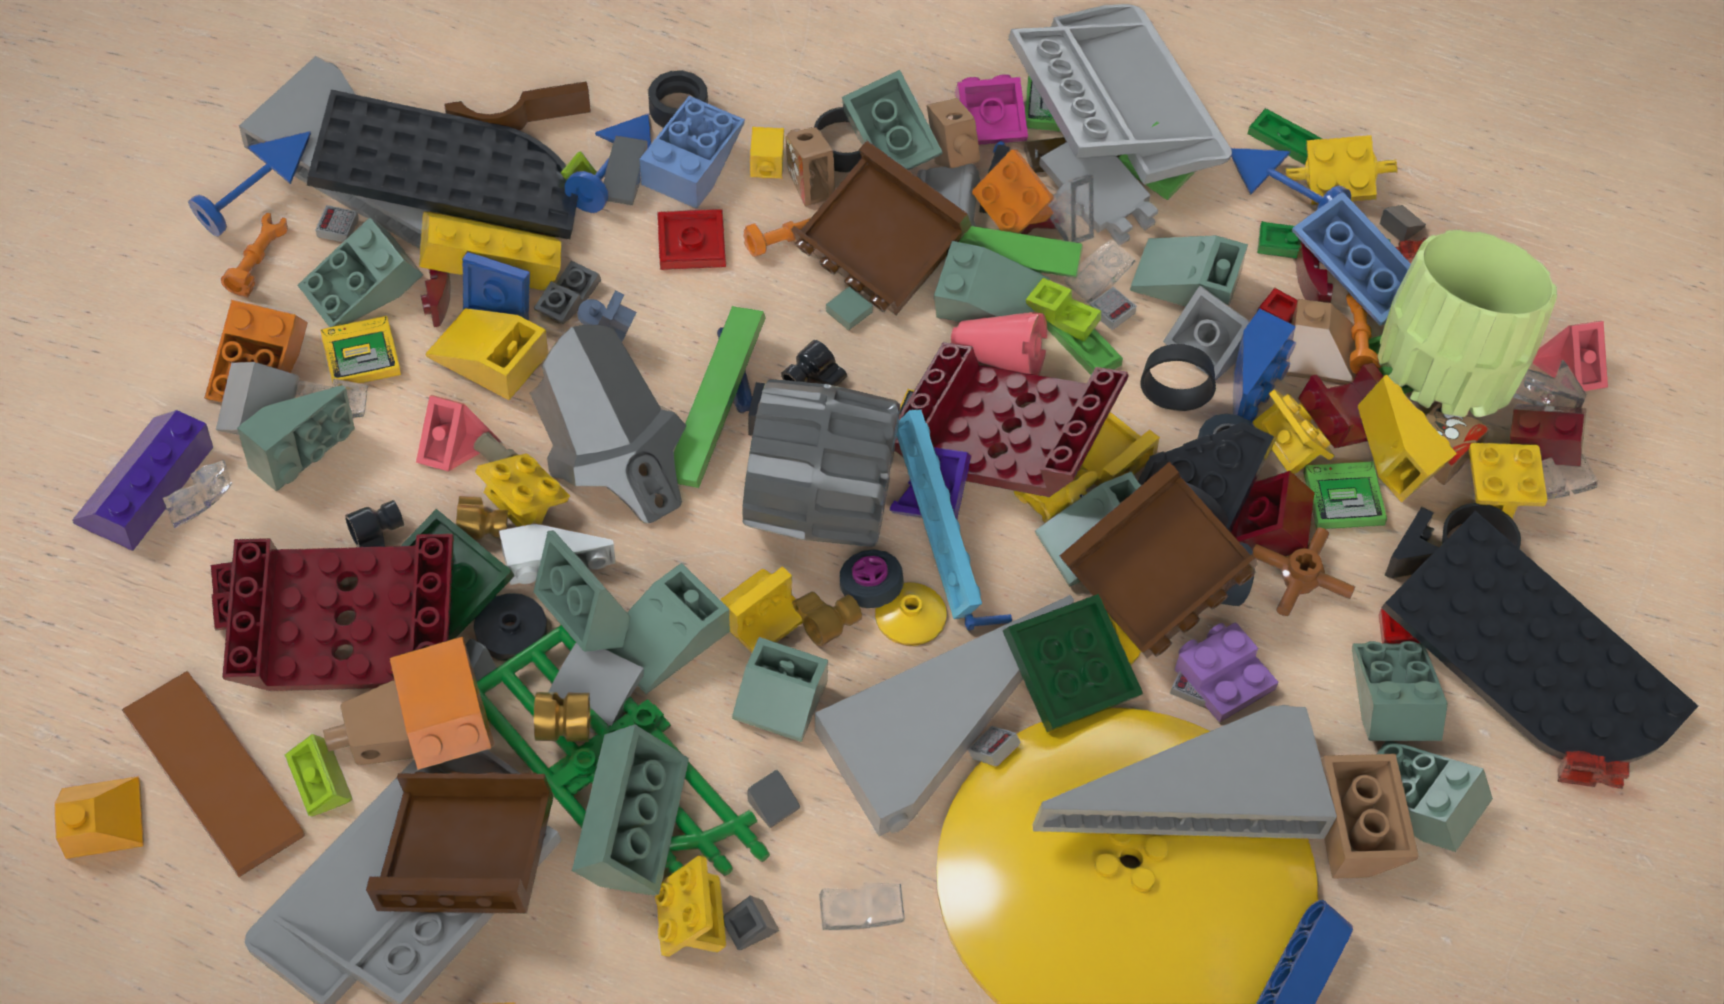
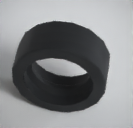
(670, 83)

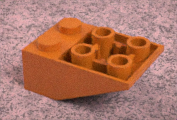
(255, 336)

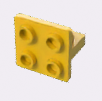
(1295, 435)
(1507, 476)
(521, 488)
(762, 608)
(691, 910)

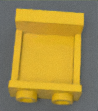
(1119, 450)

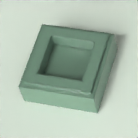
(849, 308)

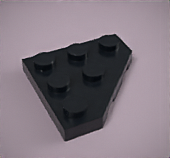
(1219, 464)

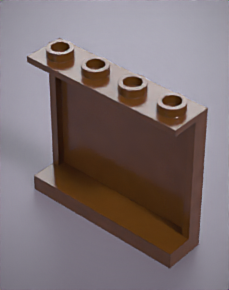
(883, 230)
(1159, 561)
(464, 843)

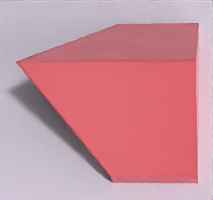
(1582, 350)
(449, 434)

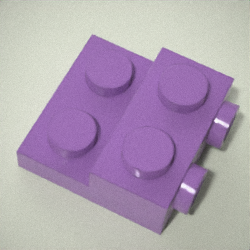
(1225, 670)

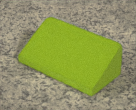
(317, 776)

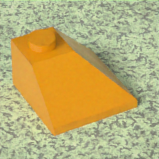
(99, 817)

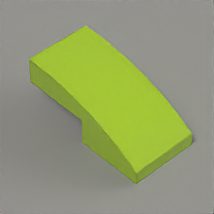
(1063, 311)

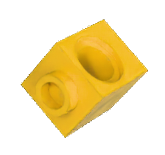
(767, 152)

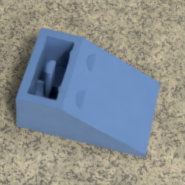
(690, 152)

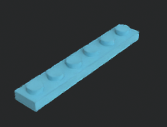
(938, 515)

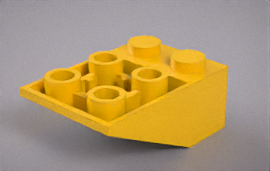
(491, 349)
(1401, 439)

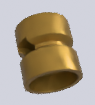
(562, 716)

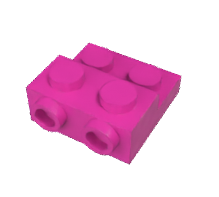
(995, 107)

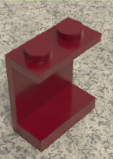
(1337, 407)

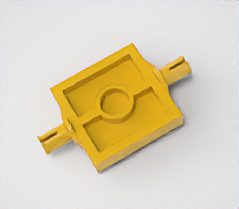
(1343, 163)

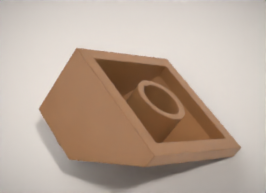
(1321, 343)

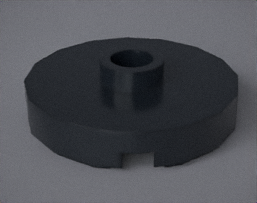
(504, 640)

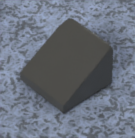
(1401, 222)
(480, 659)
(772, 798)
(749, 922)

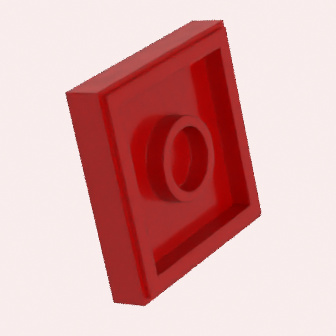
(691, 239)

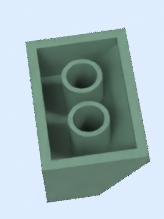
(579, 598)

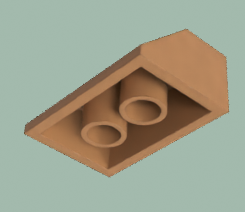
(1372, 816)

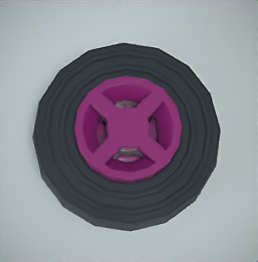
(872, 578)

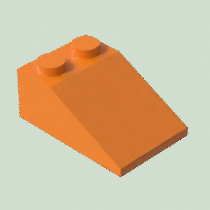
(441, 703)

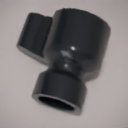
(816, 363)
(367, 524)

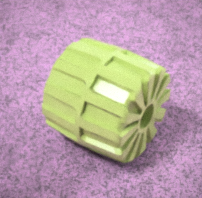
(1467, 322)

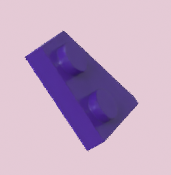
(954, 470)

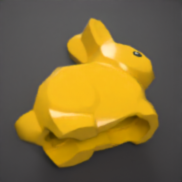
(1051, 506)

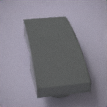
(623, 169)
(563, 298)

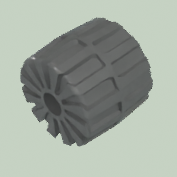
(820, 463)

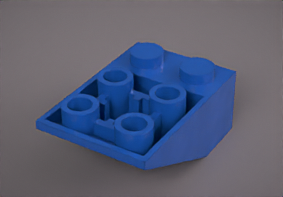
(1260, 362)

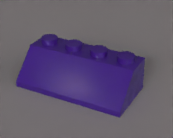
(151, 469)

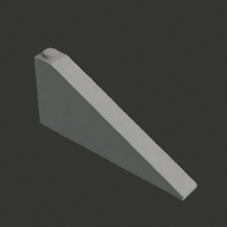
(301, 109)
(915, 727)
(1234, 781)

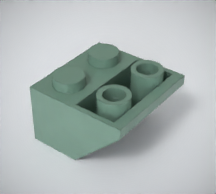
(780, 689)

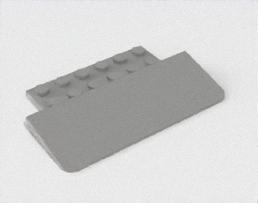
(1110, 82)
(328, 930)

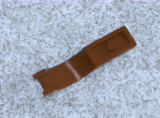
(533, 106)

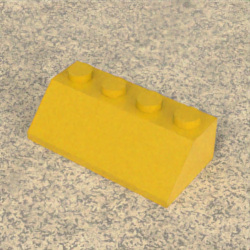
(449, 238)

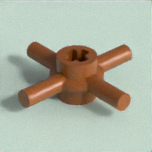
(1303, 571)

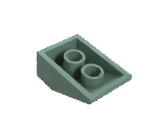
(891, 121)
(982, 284)

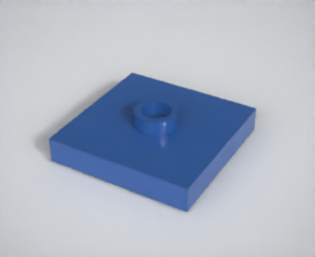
(495, 286)

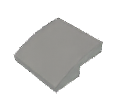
(601, 674)

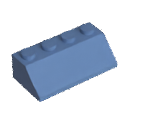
(1355, 254)

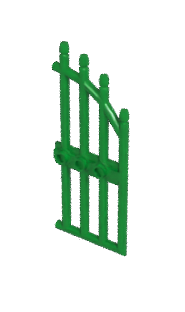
(580, 763)

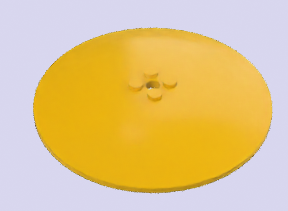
(1072, 924)

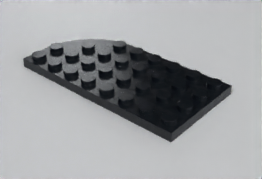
(441, 164)
(1536, 650)

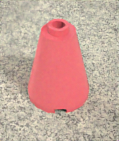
(1006, 341)

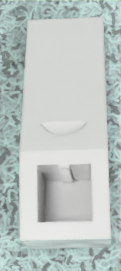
(525, 544)

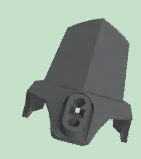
(607, 422)

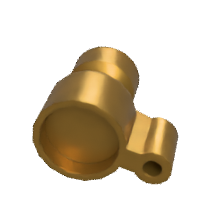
(476, 521)
(822, 620)

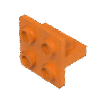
(1014, 194)

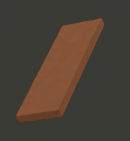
(213, 773)

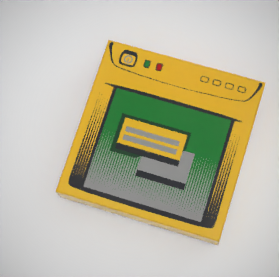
(361, 351)

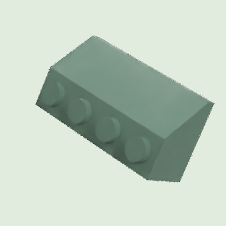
(631, 812)

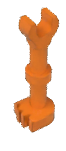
(758, 242)
(238, 279)
(1360, 334)

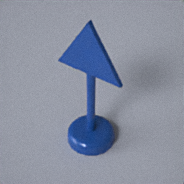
(278, 155)
(1258, 165)
(589, 187)

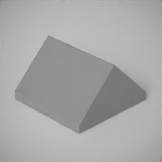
(1211, 328)
(250, 389)

